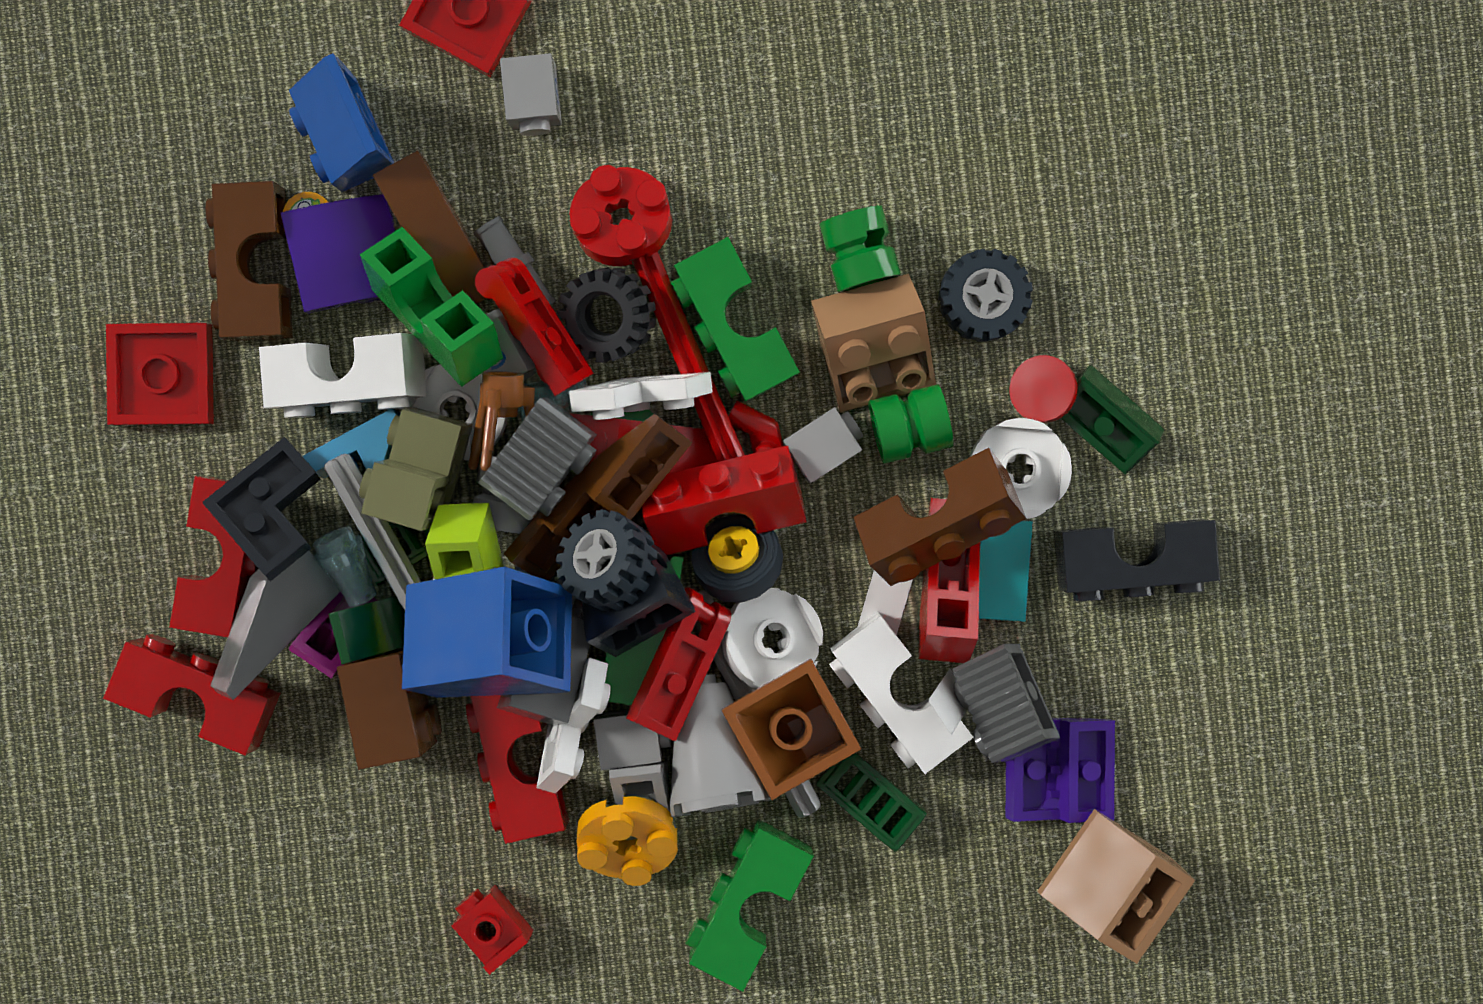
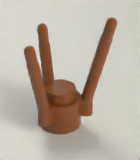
(499, 397)

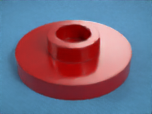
(1043, 388)

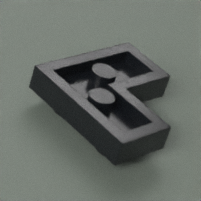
(252, 507)

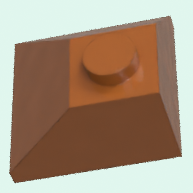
(791, 729)

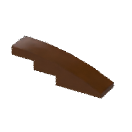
(614, 481)

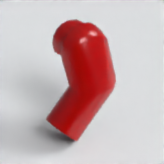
(762, 429)

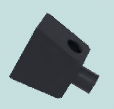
(654, 611)

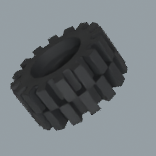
(633, 304)

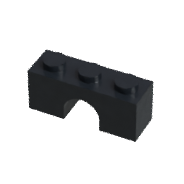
(1181, 557)

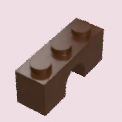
(241, 220)
(977, 507)

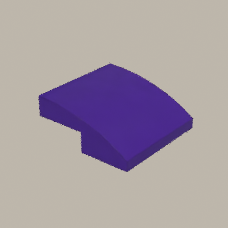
(327, 249)
(1066, 775)

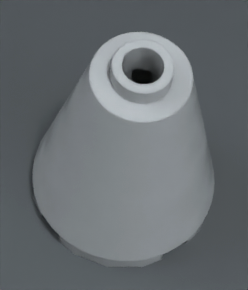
(709, 761)

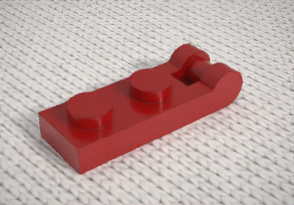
(534, 323)
(679, 668)

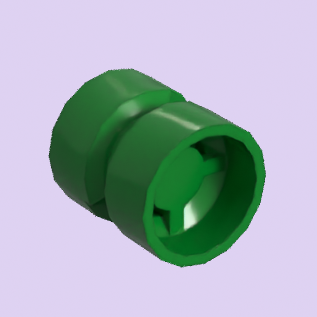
(859, 248)
(911, 423)

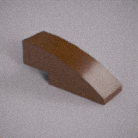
(432, 222)

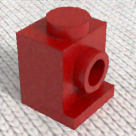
(510, 927)

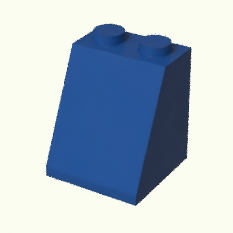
(487, 635)

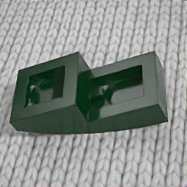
(368, 629)

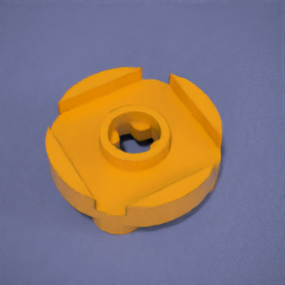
(604, 845)

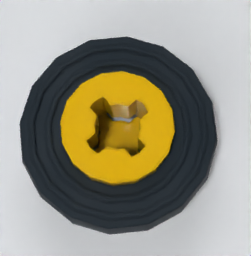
(734, 576)

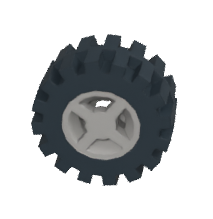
(1004, 283)
(612, 542)

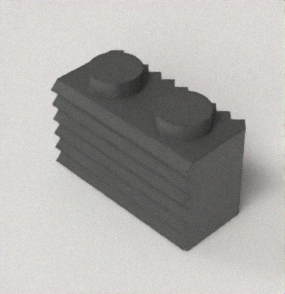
(539, 460)
(1004, 703)

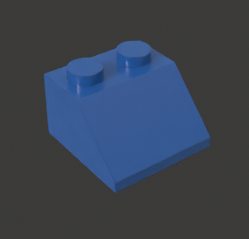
(339, 125)

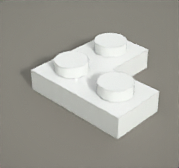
(635, 394)
(561, 753)

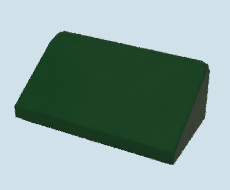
(1111, 421)

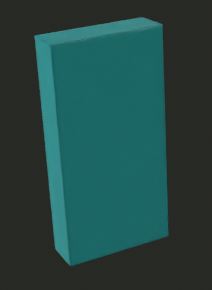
(1005, 574)

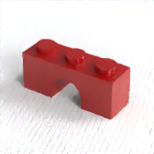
(754, 484)
(211, 602)
(153, 671)
(519, 806)

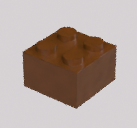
(383, 717)

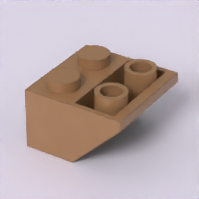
(874, 341)
(1116, 886)

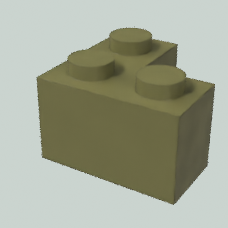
(420, 469)

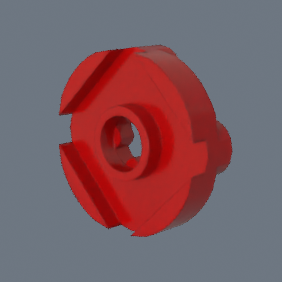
(616, 189)

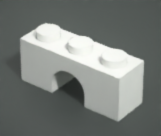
(383, 370)
(869, 659)

